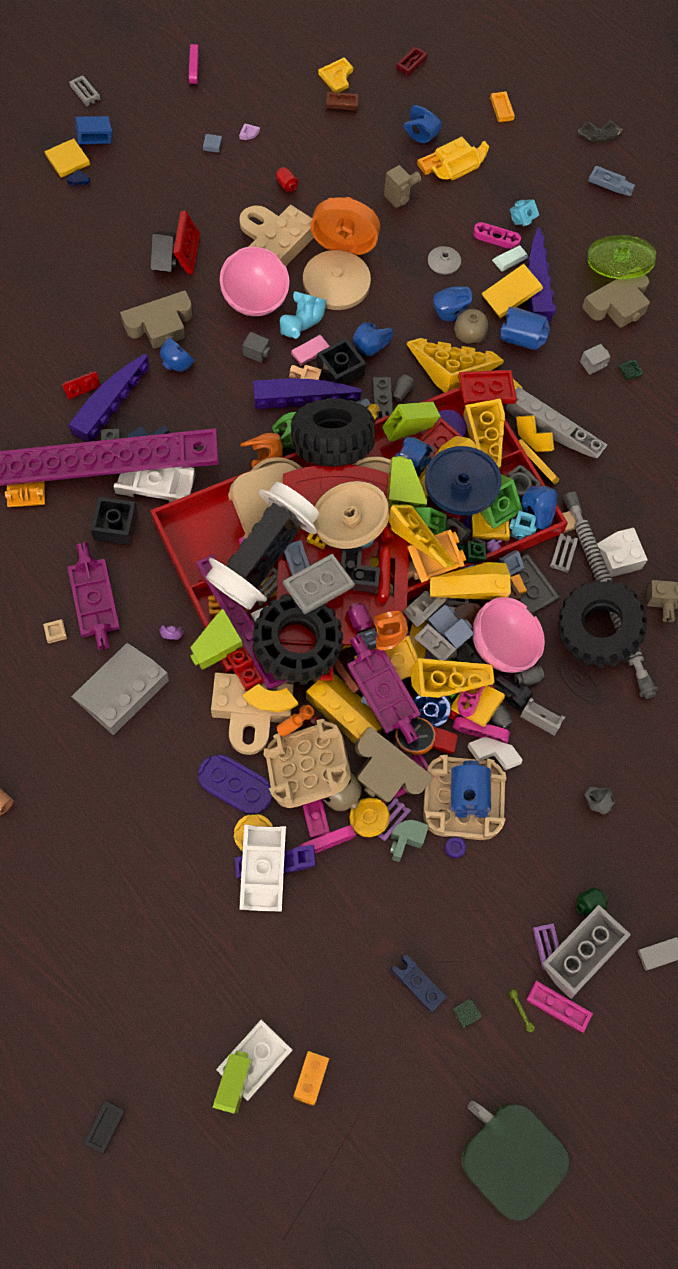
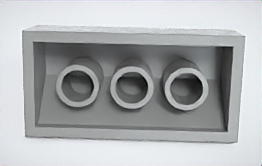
(585, 951)

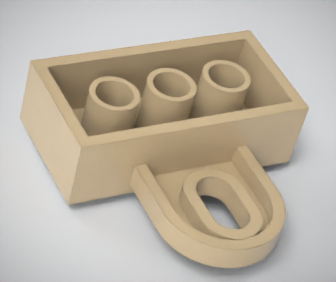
(280, 234)
(230, 704)

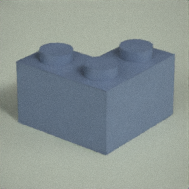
(449, 627)

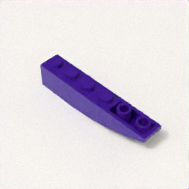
(541, 302)
(299, 392)
(107, 400)

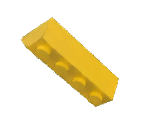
(342, 707)

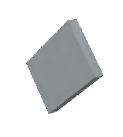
(318, 584)

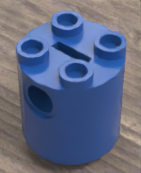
(525, 328)
(467, 783)

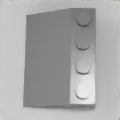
(121, 688)

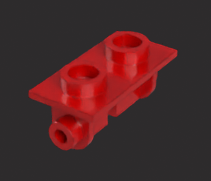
(81, 385)

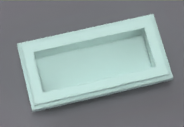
(510, 258)

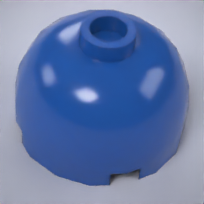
(174, 356)
(433, 709)

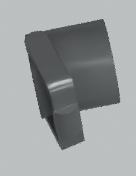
(522, 480)

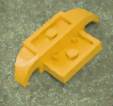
(459, 158)

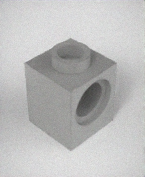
(595, 359)

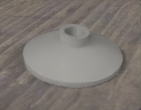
(444, 260)

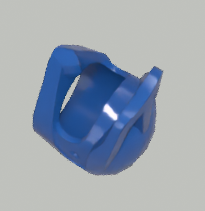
(426, 122)
(450, 301)
(370, 340)
(543, 504)

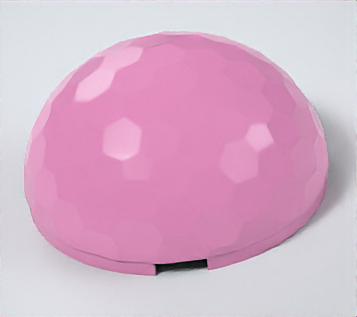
(254, 281)
(508, 635)

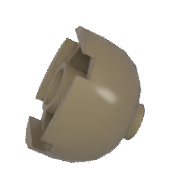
(471, 326)
(347, 797)

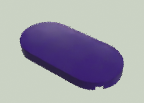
(235, 784)

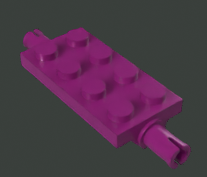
(93, 597)
(383, 689)

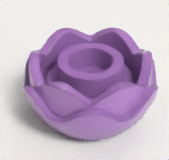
(171, 632)

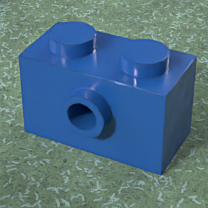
(93, 130)

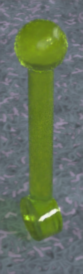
(529, 1027)

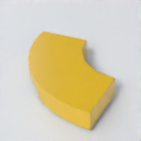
(270, 700)

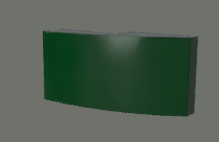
(473, 552)

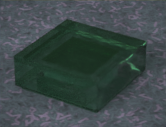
(630, 369)
(467, 1013)

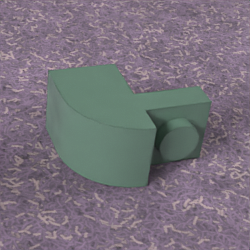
(410, 833)

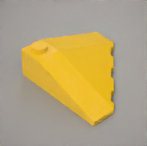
(446, 362)

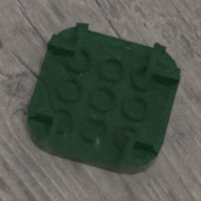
(515, 1162)

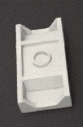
(158, 483)
(262, 868)

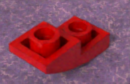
(244, 668)
(445, 741)

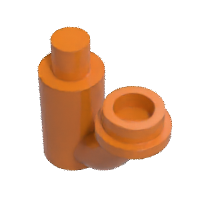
(295, 721)

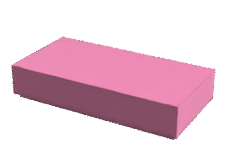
(309, 350)

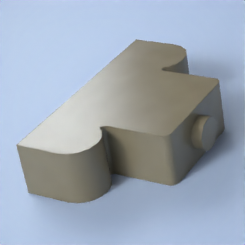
(620, 300)
(159, 319)
(387, 768)

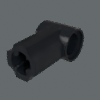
(516, 694)

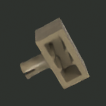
(398, 185)
(663, 595)

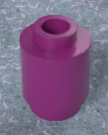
(359, 617)

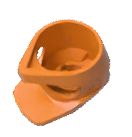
(267, 445)
(390, 629)

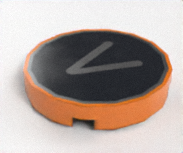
(423, 744)

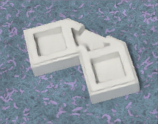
(488, 747)

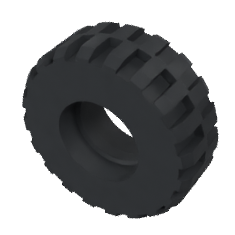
(332, 432)
(602, 597)
(290, 665)

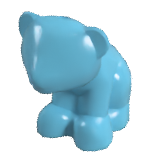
(308, 313)

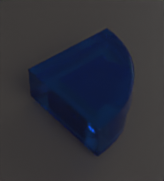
(78, 178)

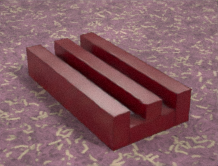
(414, 62)

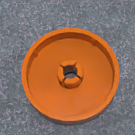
(345, 225)

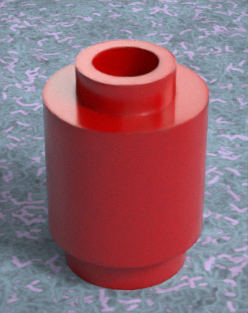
(287, 179)

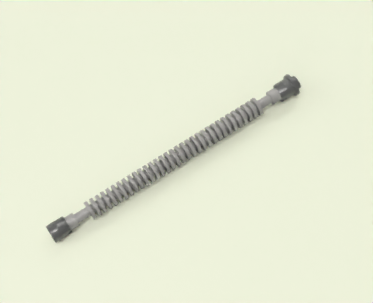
(600, 571)

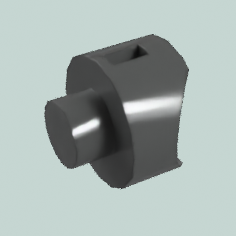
(600, 799)

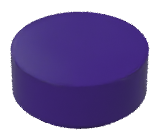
(455, 847)

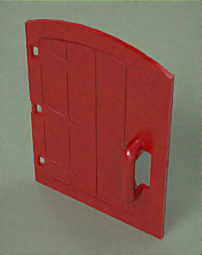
(312, 484)

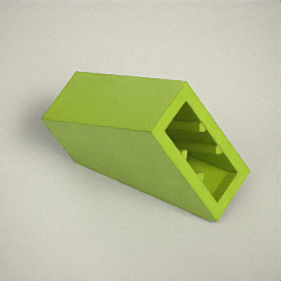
(410, 419)
(404, 484)
(215, 642)
(233, 1083)

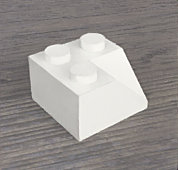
(622, 552)

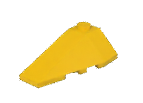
(412, 528)
(446, 678)

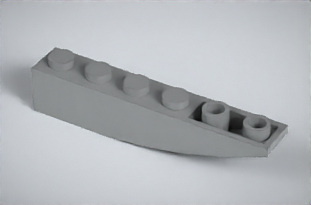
(549, 420)

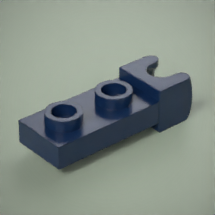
(419, 984)

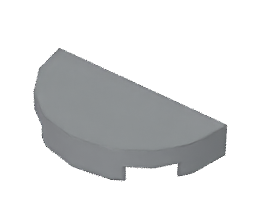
(479, 1111)

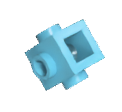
(524, 212)
(522, 525)

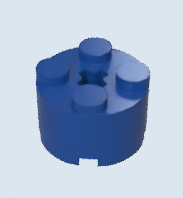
(418, 452)

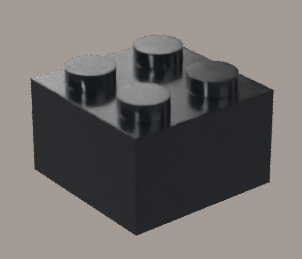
(341, 363)
(114, 520)

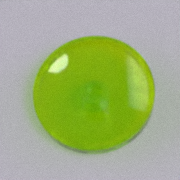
(621, 256)

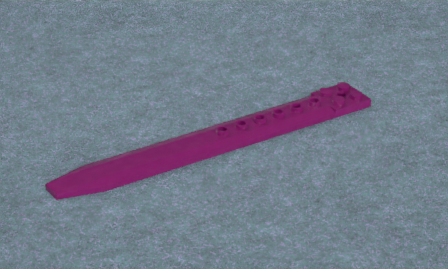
(109, 457)

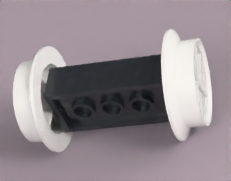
(264, 545)

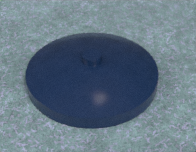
(463, 480)

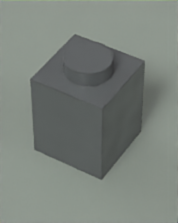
(256, 347)

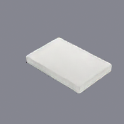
(265, 1051)

